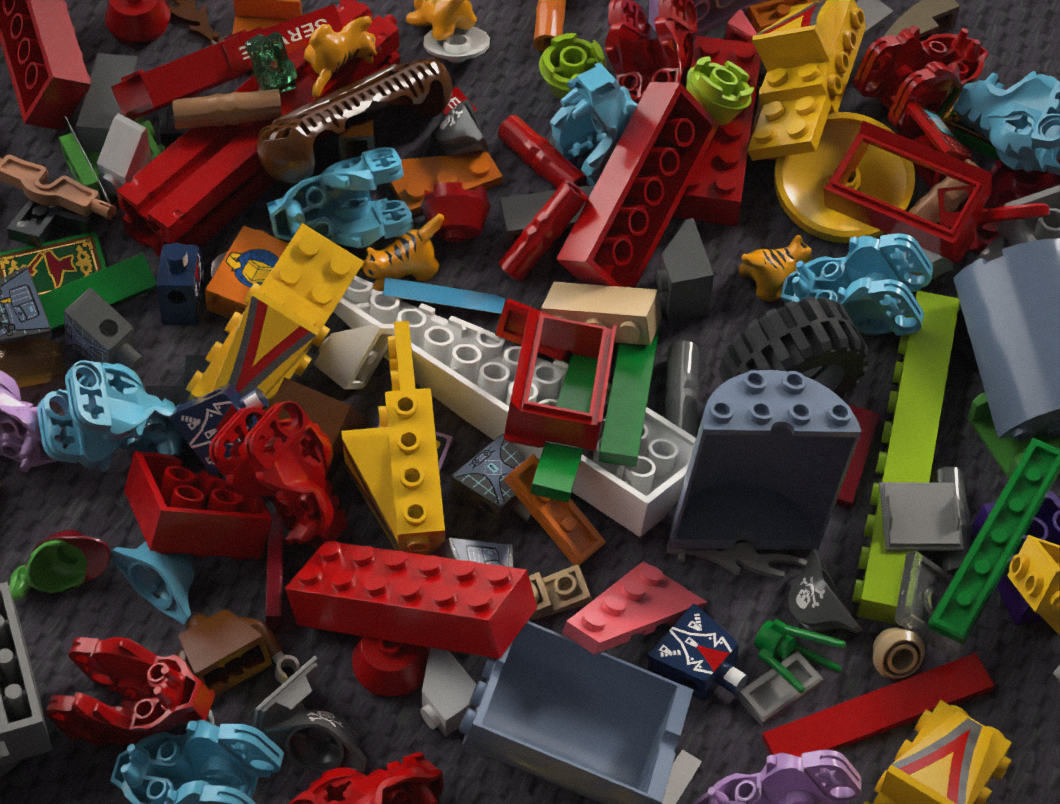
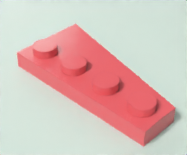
(630, 607)

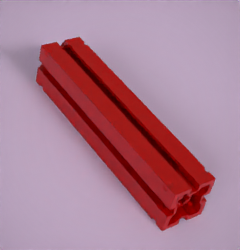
(216, 170)

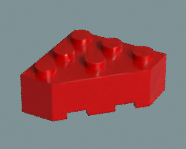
(193, 511)

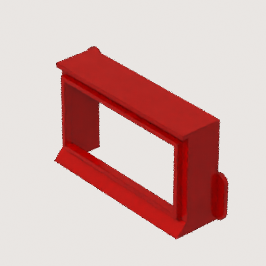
(178, 79)
(935, 238)
(536, 423)

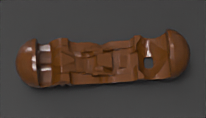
(288, 143)

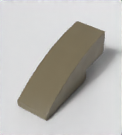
(929, 17)

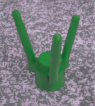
(775, 641)

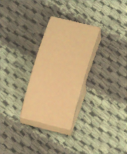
(559, 591)

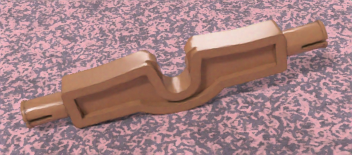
(61, 192)

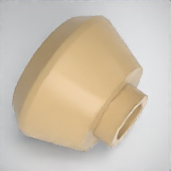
(897, 653)

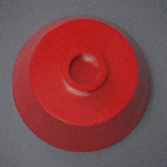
(137, 19)
(462, 210)
(389, 666)

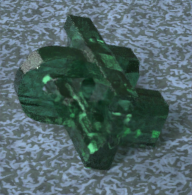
(266, 50)

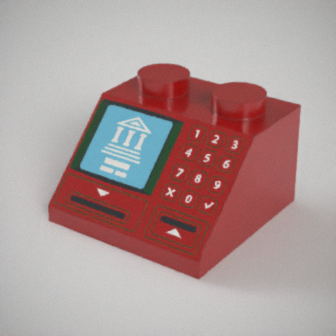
(930, 130)

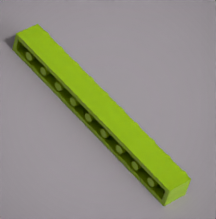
(910, 445)

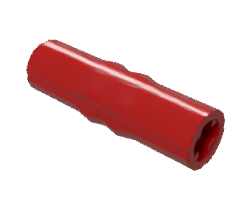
(539, 153)
(543, 230)

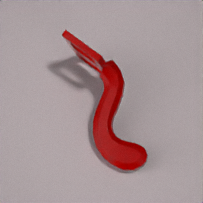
(992, 215)

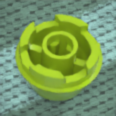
(566, 60)
(719, 89)

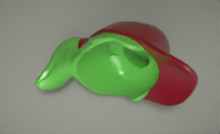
(61, 563)

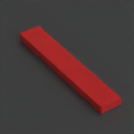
(881, 709)

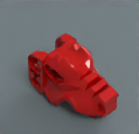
(646, 60)
(918, 72)
(287, 465)
(155, 691)
(409, 783)

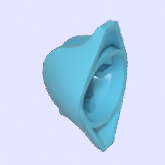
(160, 573)

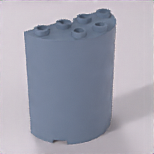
(1015, 335)
(765, 464)
(578, 718)

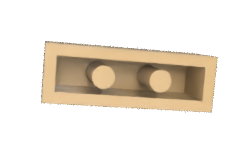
(631, 309)

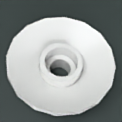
(459, 47)

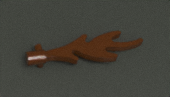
(187, 13)

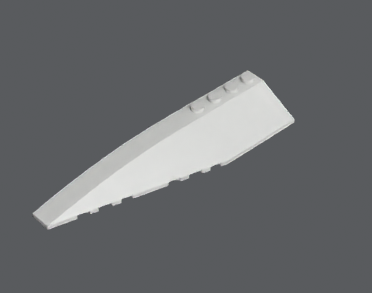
(475, 379)

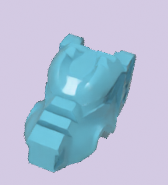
(591, 108)
(1016, 119)
(341, 205)
(868, 283)
(106, 413)
(197, 767)

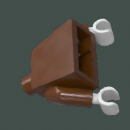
(230, 650)

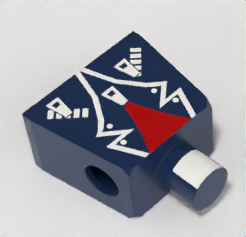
(182, 271)
(206, 415)
(698, 655)

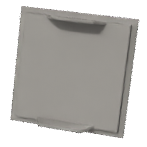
(921, 516)
(286, 699)

